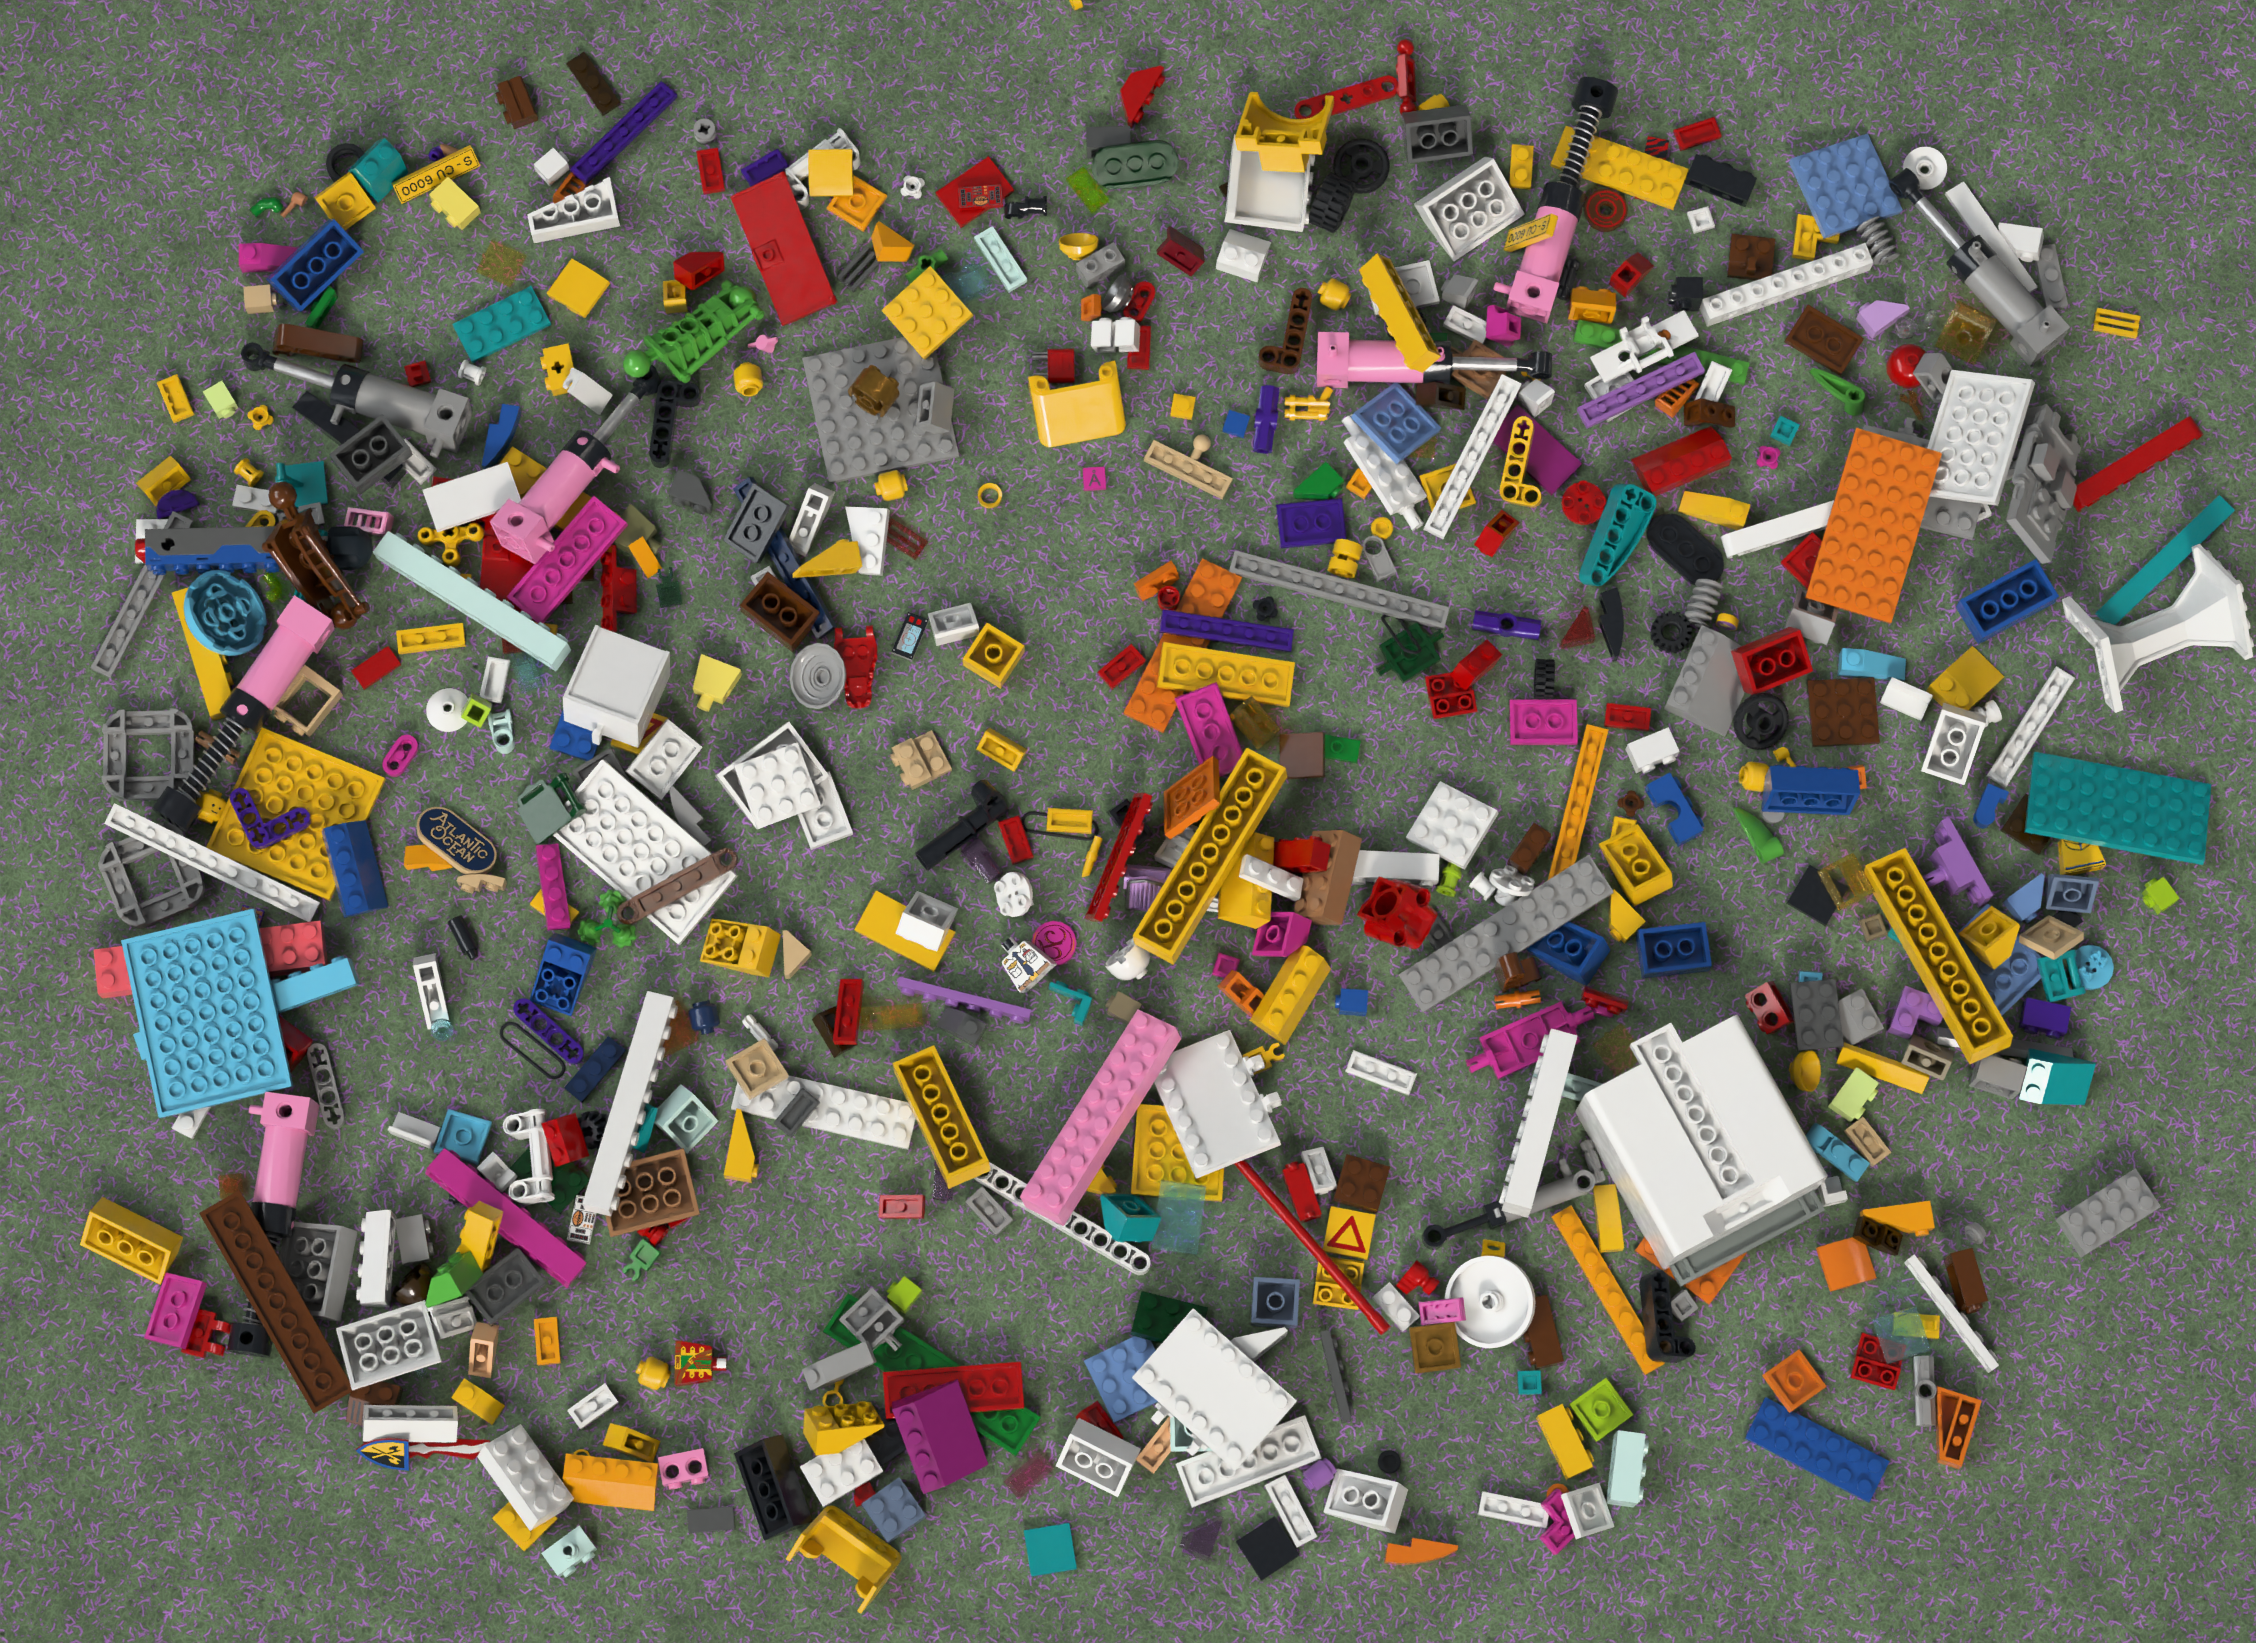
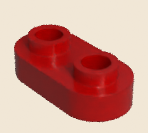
(1140, 303)

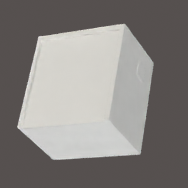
(616, 687)

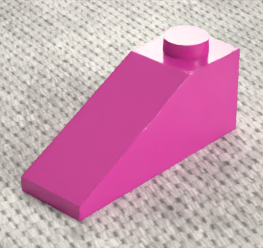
(262, 256)

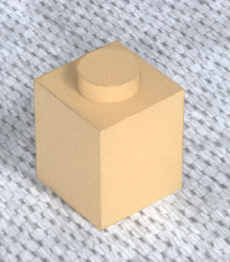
(259, 299)

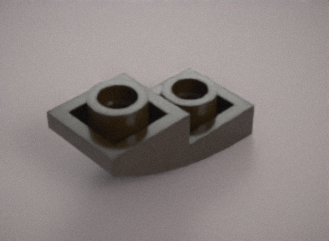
(1878, 1237)

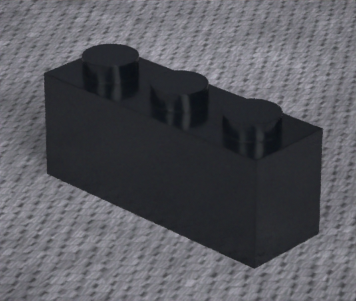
(1720, 180)

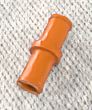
(1517, 999)

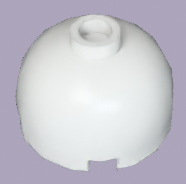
(1129, 962)

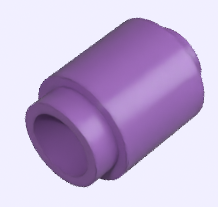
(1318, 1474)

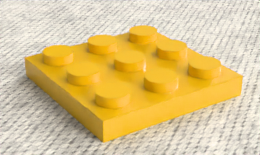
(927, 312)

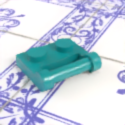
(2055, 978)

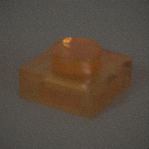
(230, 1184)

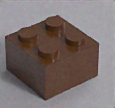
(1361, 1184)

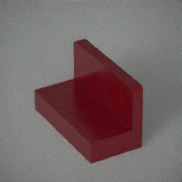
(1181, 252)

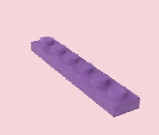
(1640, 390)
(973, 1003)

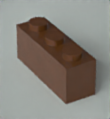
(1543, 1336)

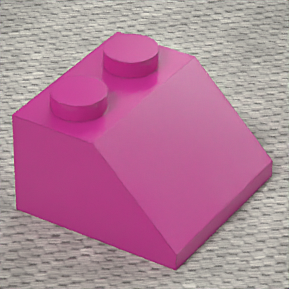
(1281, 935)

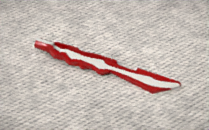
(461, 1448)

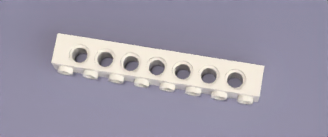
(1786, 284)

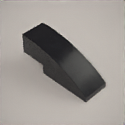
(1612, 621)

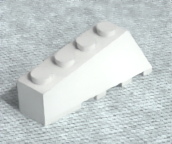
(576, 214)

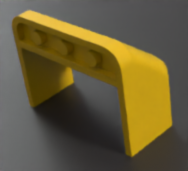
(851, 1548)

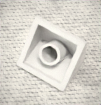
(954, 624)

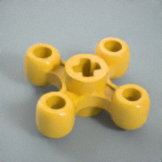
(451, 542)

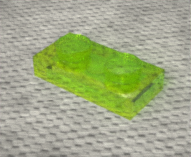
(1087, 190)

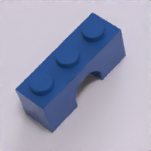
(1667, 791)

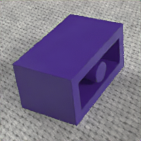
(2044, 1017)

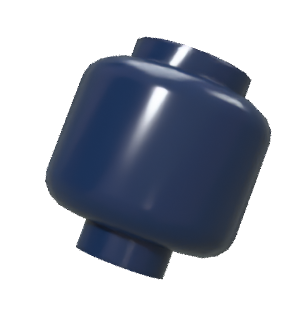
(704, 1017)

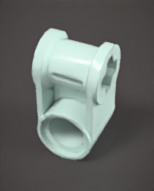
(502, 727)

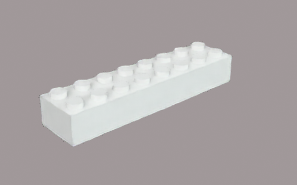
(1539, 1122)

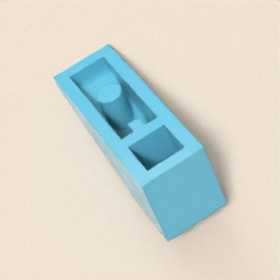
(1870, 664)

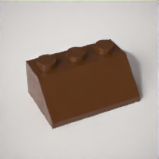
(779, 611)

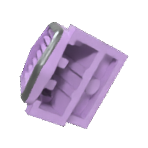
(1143, 885)

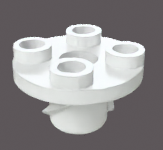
(1510, 885)

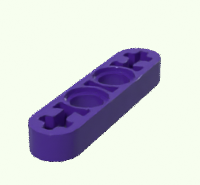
(548, 1031)

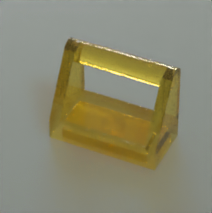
(1853, 875)

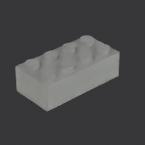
(2108, 1213)

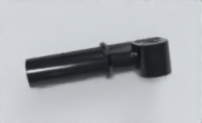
(989, 809)

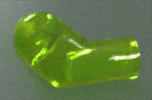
(275, 587)

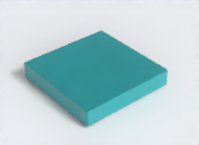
(1050, 1549)

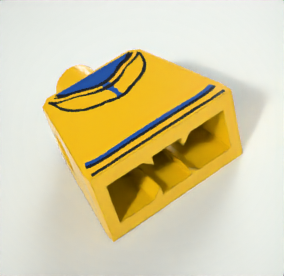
(2079, 857)

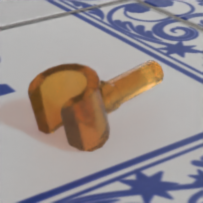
(1912, 402)

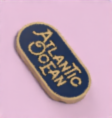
(456, 841)

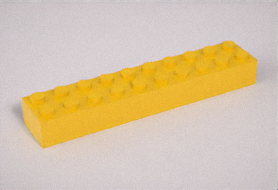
(1210, 856)
(1938, 956)

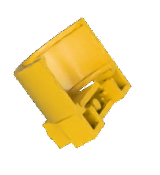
(1282, 141)

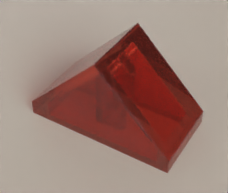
(1580, 632)

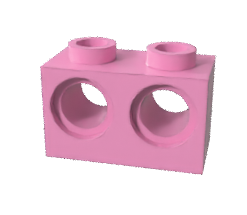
(683, 1462)

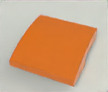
(1845, 1263)

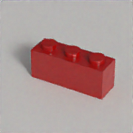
(1301, 855)

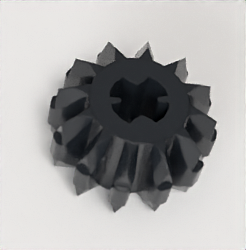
(592, 1128)

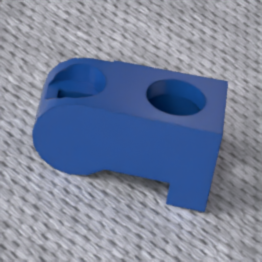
(1986, 808)

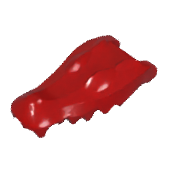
(860, 660)

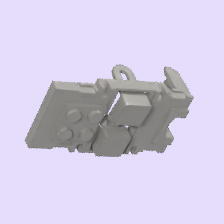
(2047, 490)

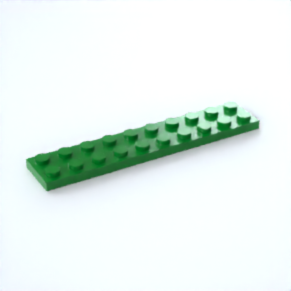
(1003, 1427)

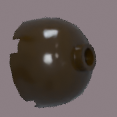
(414, 1286)

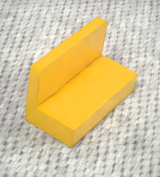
(162, 479)

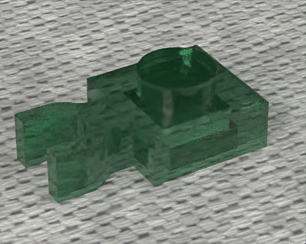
(669, 591)

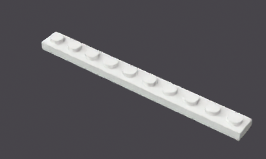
(212, 863)

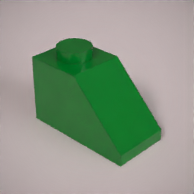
(1320, 484)

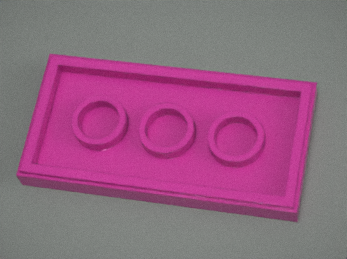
(1210, 727)

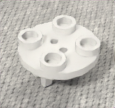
(1008, 899)

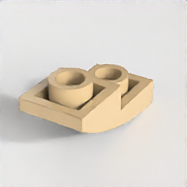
(474, 882)

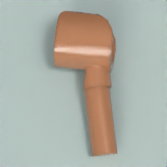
(297, 198)

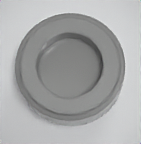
(1772, 817)

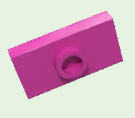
(1442, 1311)

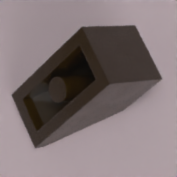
(1440, 396)

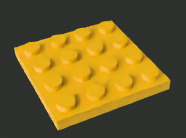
(1161, 1157)

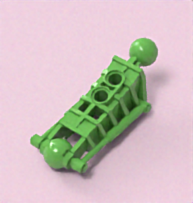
(698, 335)

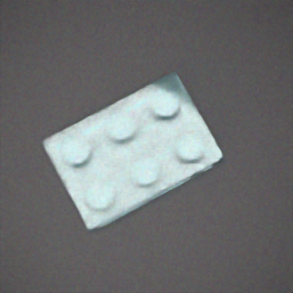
(1181, 1215)

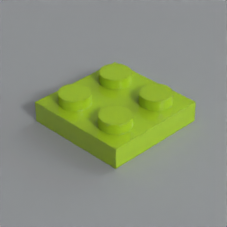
(1601, 1410)

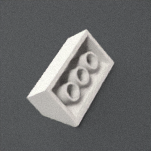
(377, 1258)

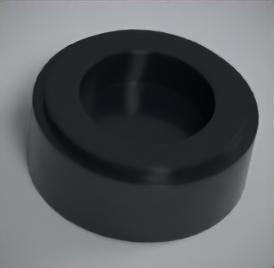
(1389, 1461)

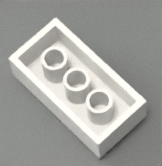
(525, 1477)

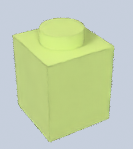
(221, 400)

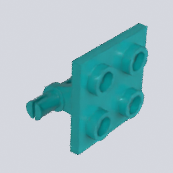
(307, 479)

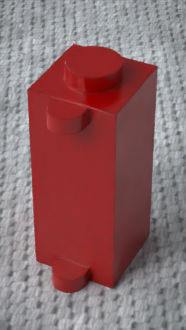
(1301, 1192)

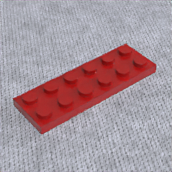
(1115, 866)
(983, 1386)

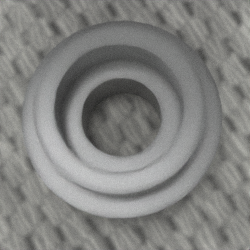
(1975, 1233)

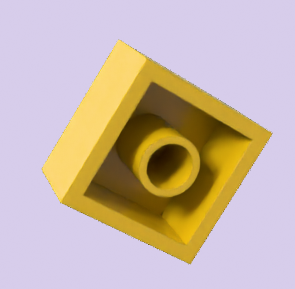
(993, 655)

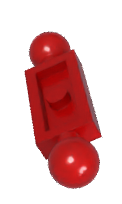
(1406, 76)

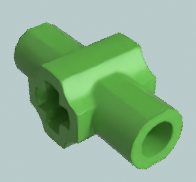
(935, 261)

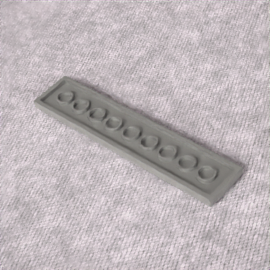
(1506, 932)

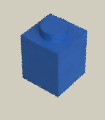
(1352, 1002)

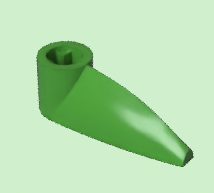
(1848, 393)
(1763, 842)

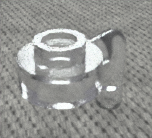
(1906, 327)

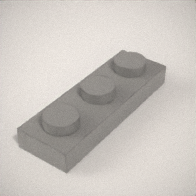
(2051, 278)

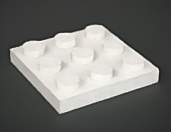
(777, 785)
(1452, 825)

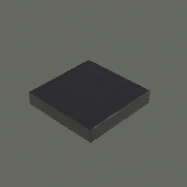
(1813, 898)
(1267, 1548)

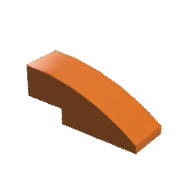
(1241, 992)
(1418, 1552)

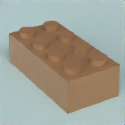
(1327, 892)

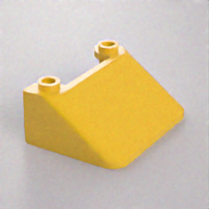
(1078, 410)

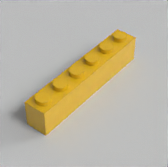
(1399, 313)
(208, 665)

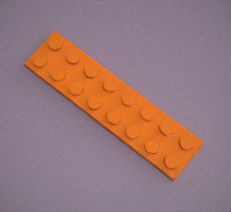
(1206, 595)

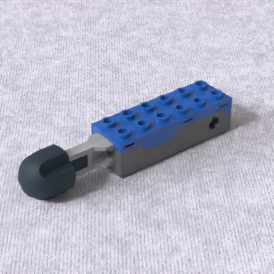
(237, 549)

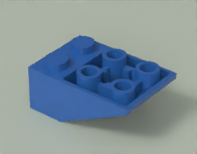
(562, 973)

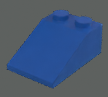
(1572, 952)

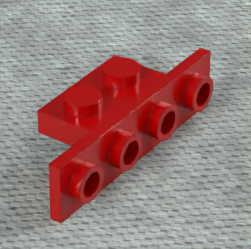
(618, 590)

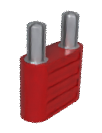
(1059, 365)

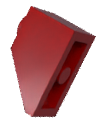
(698, 268)
(1496, 533)

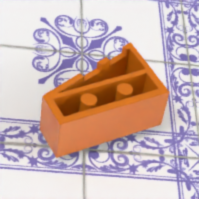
(1954, 1425)

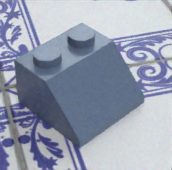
(2070, 893)

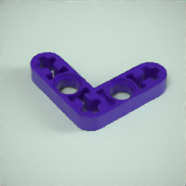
(267, 828)

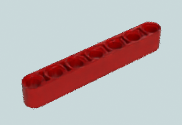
(2137, 461)

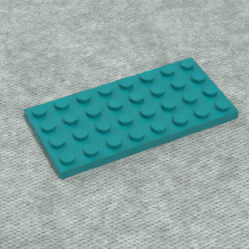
(2118, 808)

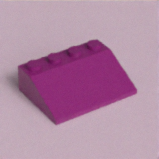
(939, 1435)

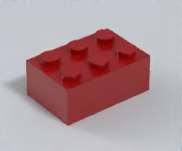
(1772, 660)

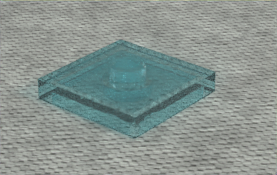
(1901, 1335)

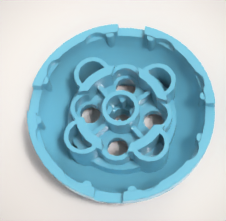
(214, 602)

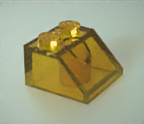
(1965, 332)

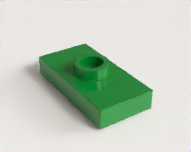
(321, 308)
(1341, 749)

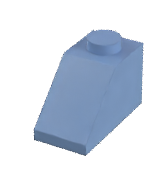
(2026, 900)

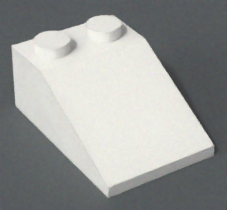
(1259, 1343)
(1366, 1500)

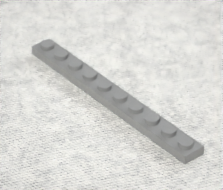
(1339, 590)

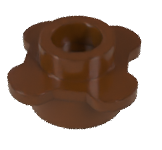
(1630, 797)

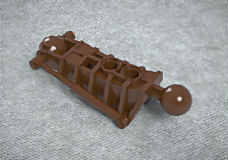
(307, 562)

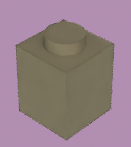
(1122, 1007)

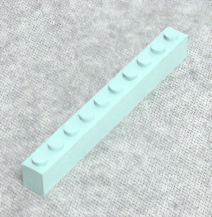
(472, 600)

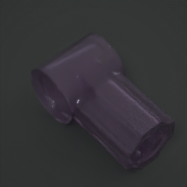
(980, 859)
(940, 1189)

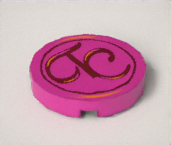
(1056, 941)

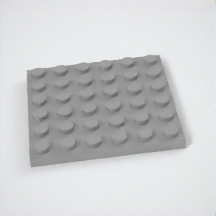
(867, 444)

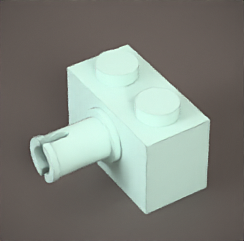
(569, 1552)

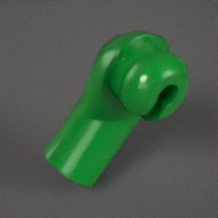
(266, 203)

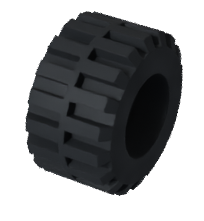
(1332, 202)

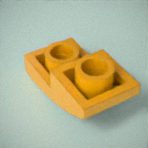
(422, 856)

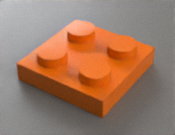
(1794, 1381)

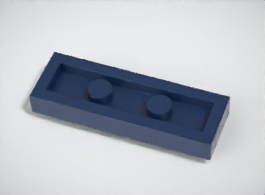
(595, 1069)

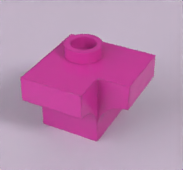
(1502, 326)

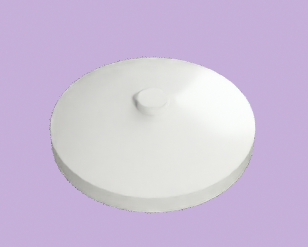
(1496, 1301)

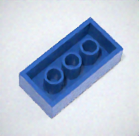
(315, 265)
(2007, 601)

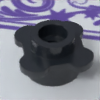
(1265, 602)

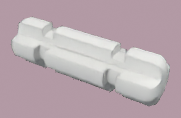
(758, 1031)

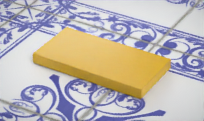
(881, 923)

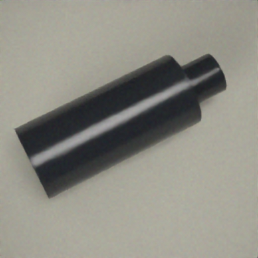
(463, 937)

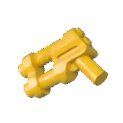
(1317, 407)

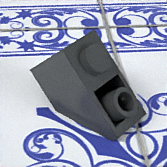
(689, 491)

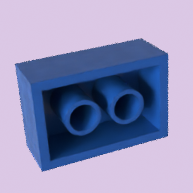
(1673, 950)

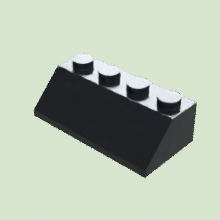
(773, 1487)

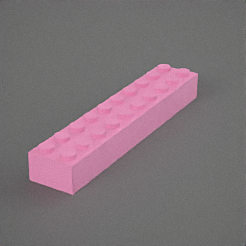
(1100, 1117)

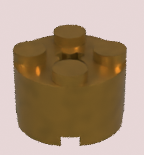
(874, 391)

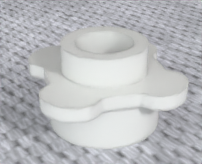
(908, 182)

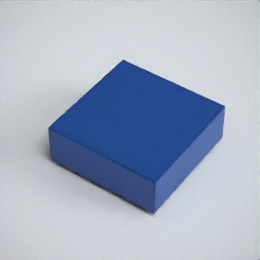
(1236, 424)

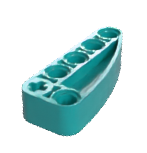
(1624, 532)

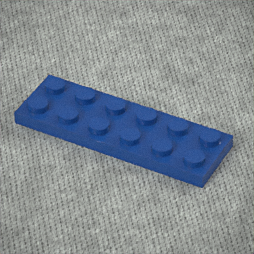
(1817, 1450)

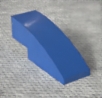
(500, 435)

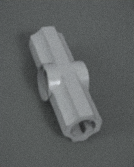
(1924, 1376)

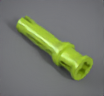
(1449, 880)

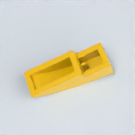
(1608, 1218)

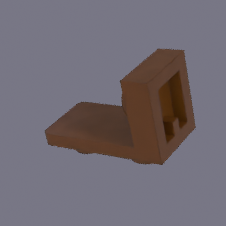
(1710, 412)

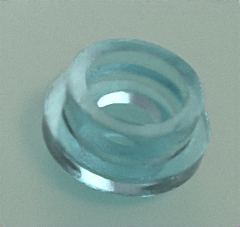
(441, 1035)

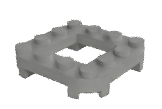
(146, 723)
(156, 909)

